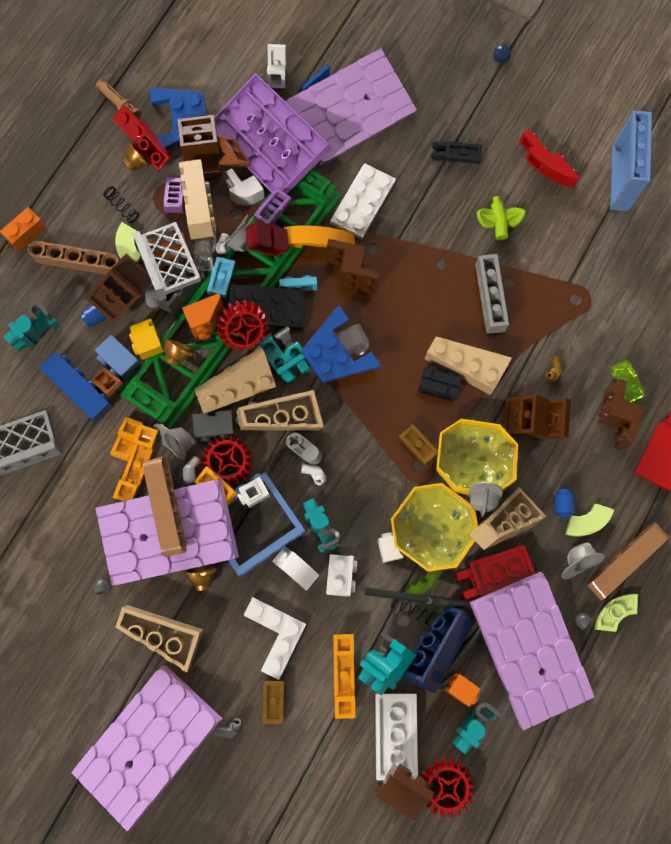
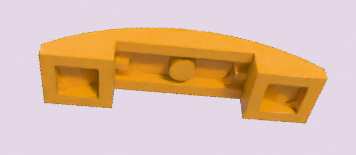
(316, 236)
(134, 474)
(344, 676)

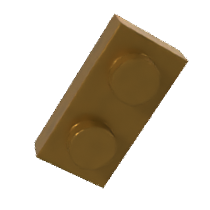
(418, 444)
(273, 702)

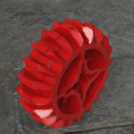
(227, 327)
(231, 453)
(454, 780)

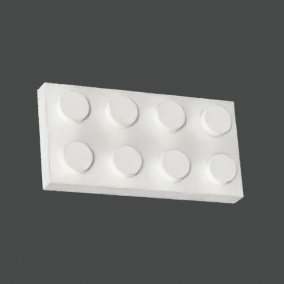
(363, 201)
(396, 732)

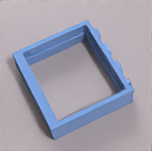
(631, 160)
(277, 545)

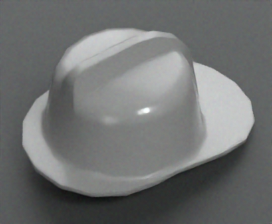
(238, 238)
(175, 439)
(485, 497)
(580, 559)

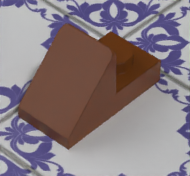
(233, 154)
(108, 383)

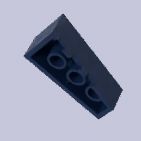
(438, 649)

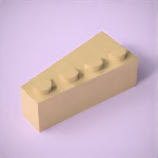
(197, 200)
(472, 364)
(236, 382)
(290, 413)
(511, 517)
(161, 635)

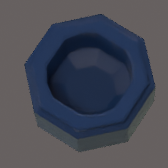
(502, 53)

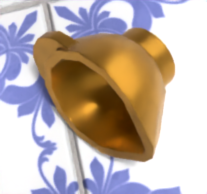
(134, 158)
(176, 352)
(201, 576)

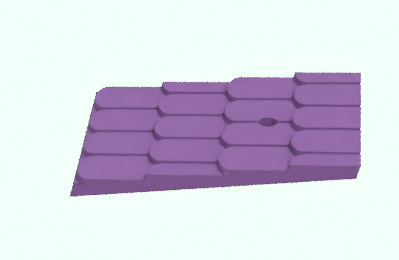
(270, 135)

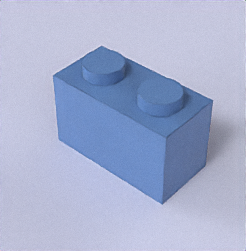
(117, 357)

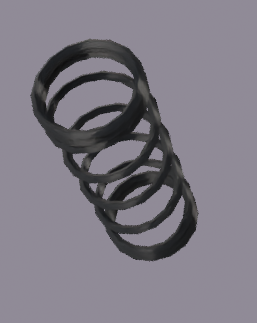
(112, 195)
(431, 618)

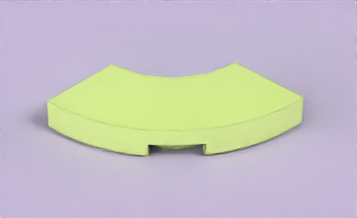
(126, 243)
(589, 523)
(615, 611)

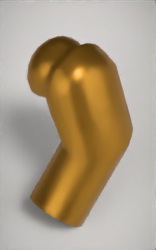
(556, 370)

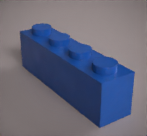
(76, 387)

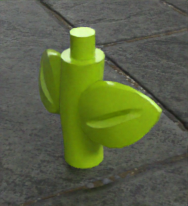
(500, 218)

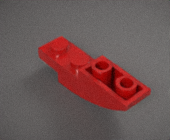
(143, 137)
(552, 166)

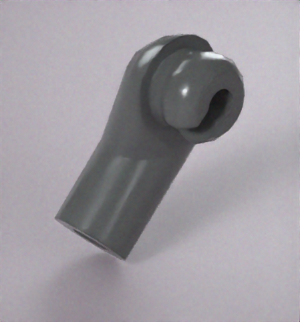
(231, 730)

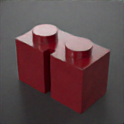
(266, 238)

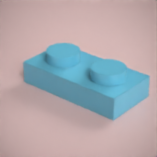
(221, 277)
(305, 283)

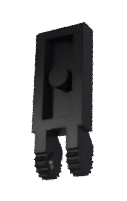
(457, 152)

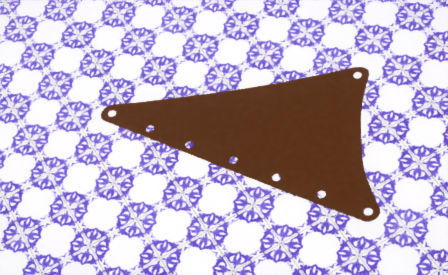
(402, 320)

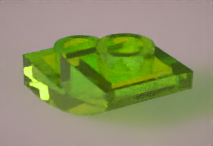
(626, 372)
(420, 587)

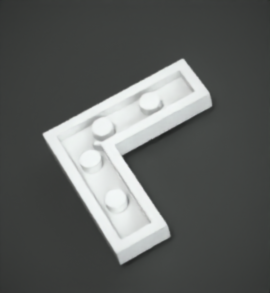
(289, 634)

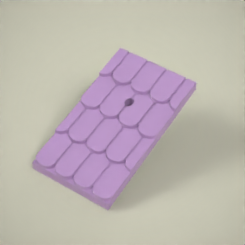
(354, 104)
(133, 541)
(532, 650)
(146, 747)

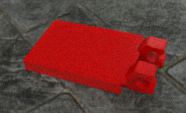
(656, 458)
(496, 572)

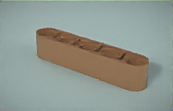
(49, 250)
(164, 507)
(627, 561)

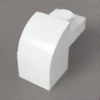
(276, 66)
(245, 192)
(295, 568)

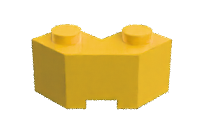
(145, 339)

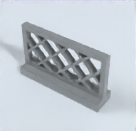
(151, 261)
(34, 453)

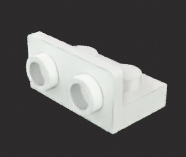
(340, 575)

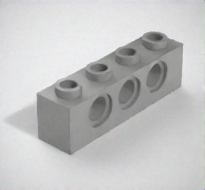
(491, 294)

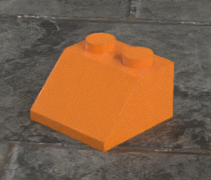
(204, 316)

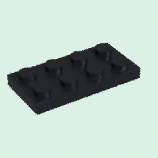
(281, 305)

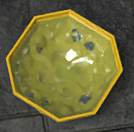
(475, 454)
(434, 527)

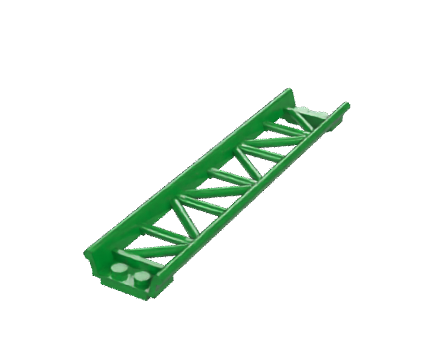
(159, 406)

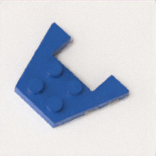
(182, 104)
(330, 357)

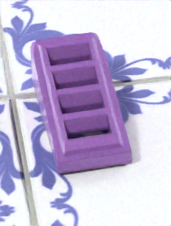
(268, 204)
(173, 207)

